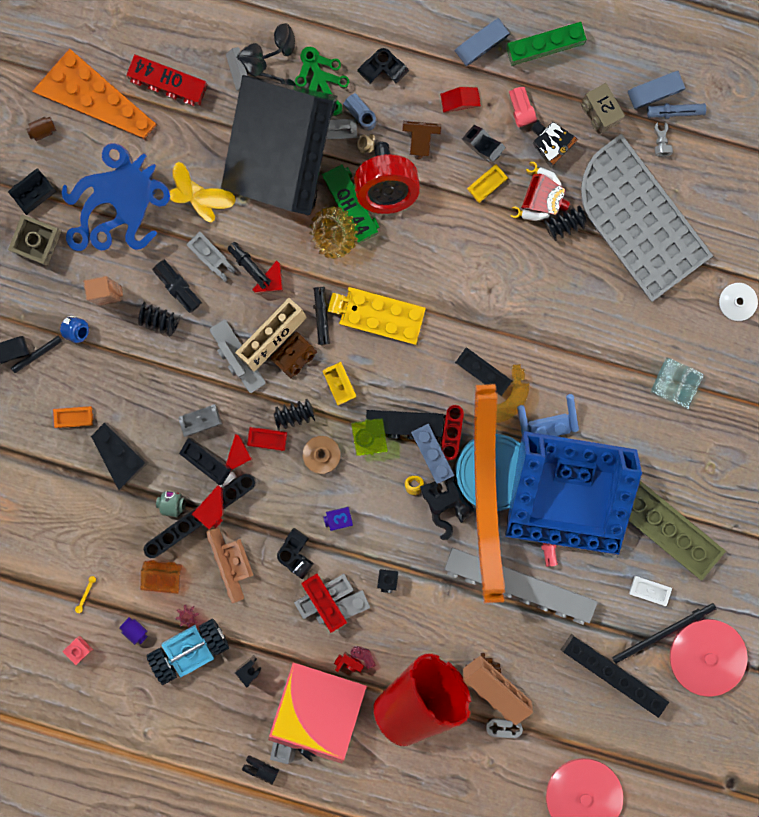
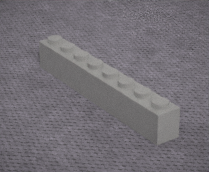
(525, 587)

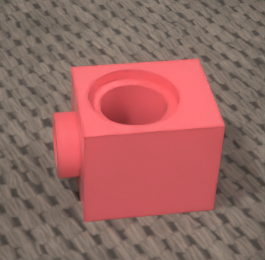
(77, 650)

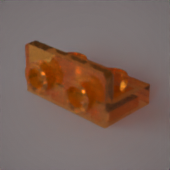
(160, 577)

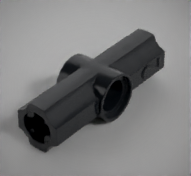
(177, 286)

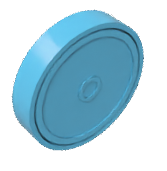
(506, 462)

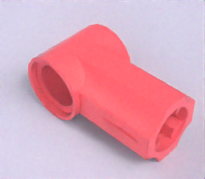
(523, 111)

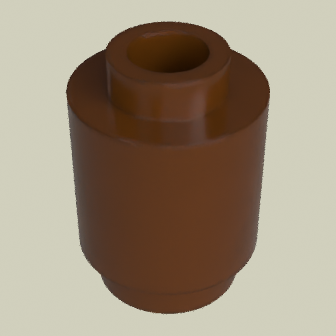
(41, 128)

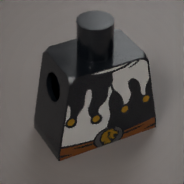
(552, 141)

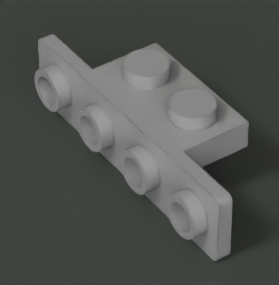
(228, 346)

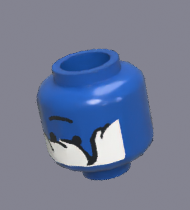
(74, 329)

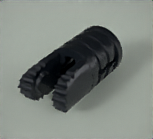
(260, 770)

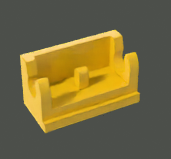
(339, 383)

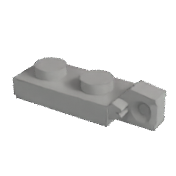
(351, 605)

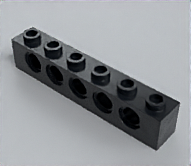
(614, 675)

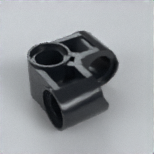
(373, 67)
(297, 563)

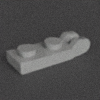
(209, 255)

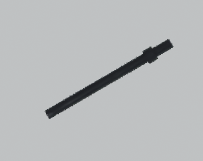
(696, 615)

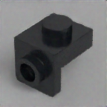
(387, 580)

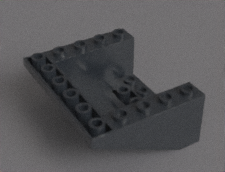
(278, 143)

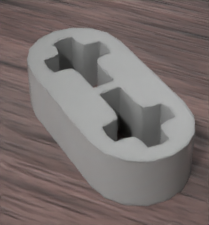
(503, 732)

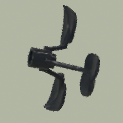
(253, 57)

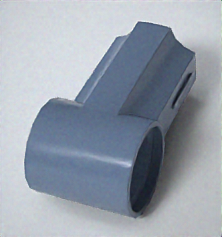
(360, 111)

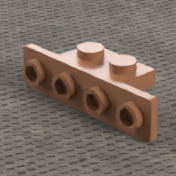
(231, 562)

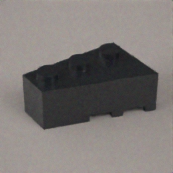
(118, 455)

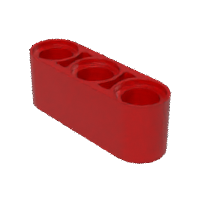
(456, 423)

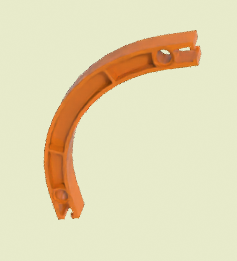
(485, 493)

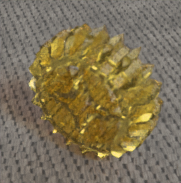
(339, 234)

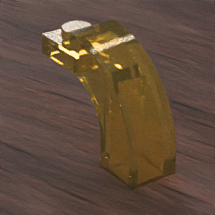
(517, 397)

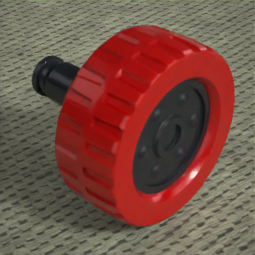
(386, 182)

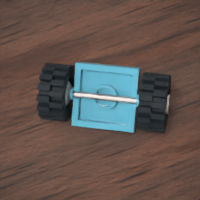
(187, 651)

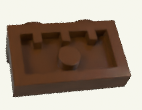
(294, 355)

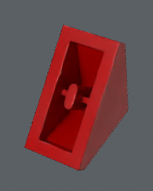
(460, 99)
(275, 276)
(238, 453)

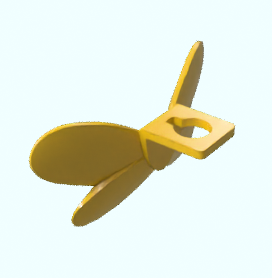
(200, 198)

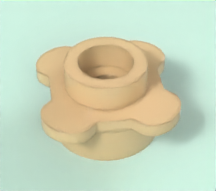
(366, 143)

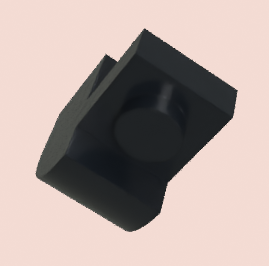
(483, 144)

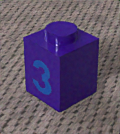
(338, 518)

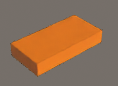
(73, 417)

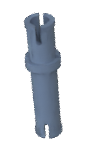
(676, 110)

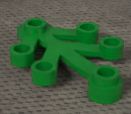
(320, 77)

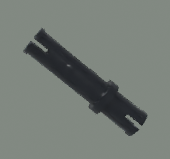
(244, 259)
(321, 315)

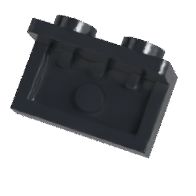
(32, 191)

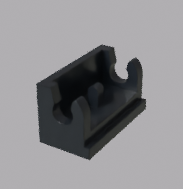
(246, 674)

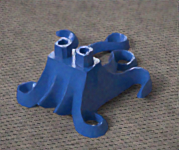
(127, 189)

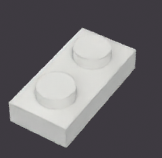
(650, 590)

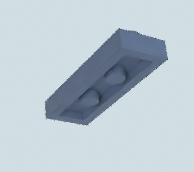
(432, 453)

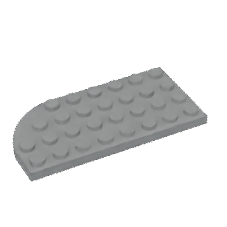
(639, 220)

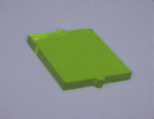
(369, 437)

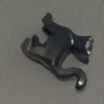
(443, 501)

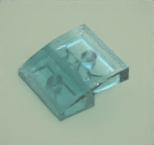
(677, 383)

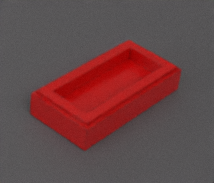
(267, 438)

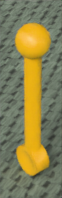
(79, 608)

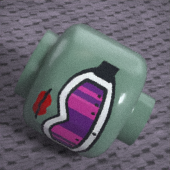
(171, 504)

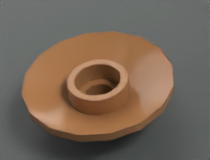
(311, 457)

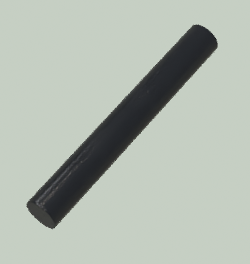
(36, 354)

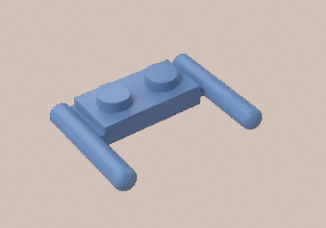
(553, 425)

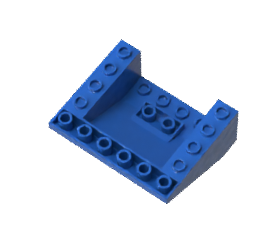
(573, 492)

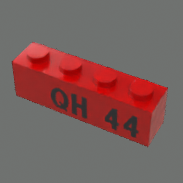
(167, 80)

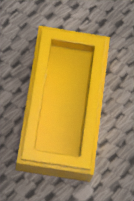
(487, 183)

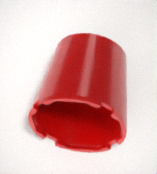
(422, 702)

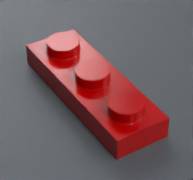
(324, 603)

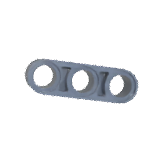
(482, 42)
(656, 90)

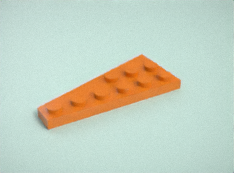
(86, 91)

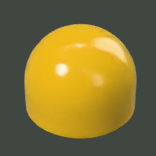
(413, 490)

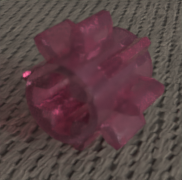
(184, 620)

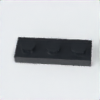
(483, 371)
(205, 461)

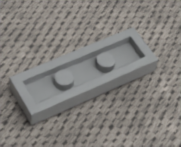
(337, 588)

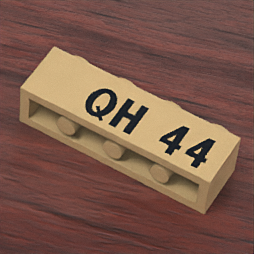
(271, 335)

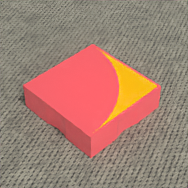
(317, 713)

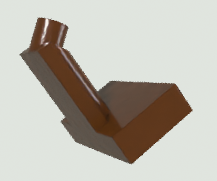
(421, 136)

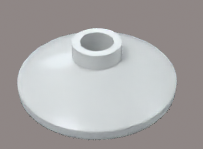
(729, 305)

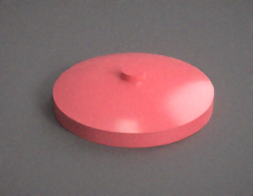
(708, 657)
(584, 790)

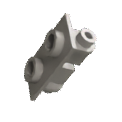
(342, 129)

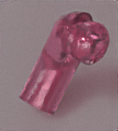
(363, 654)

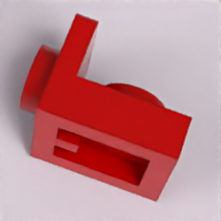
(352, 663)

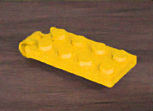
(378, 315)

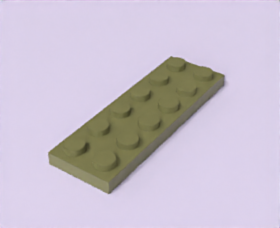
(674, 532)

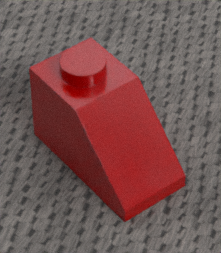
(211, 509)

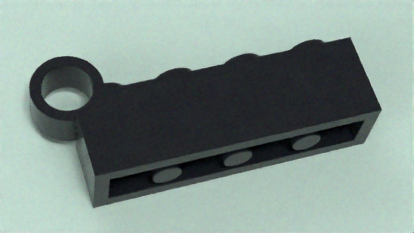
(403, 423)

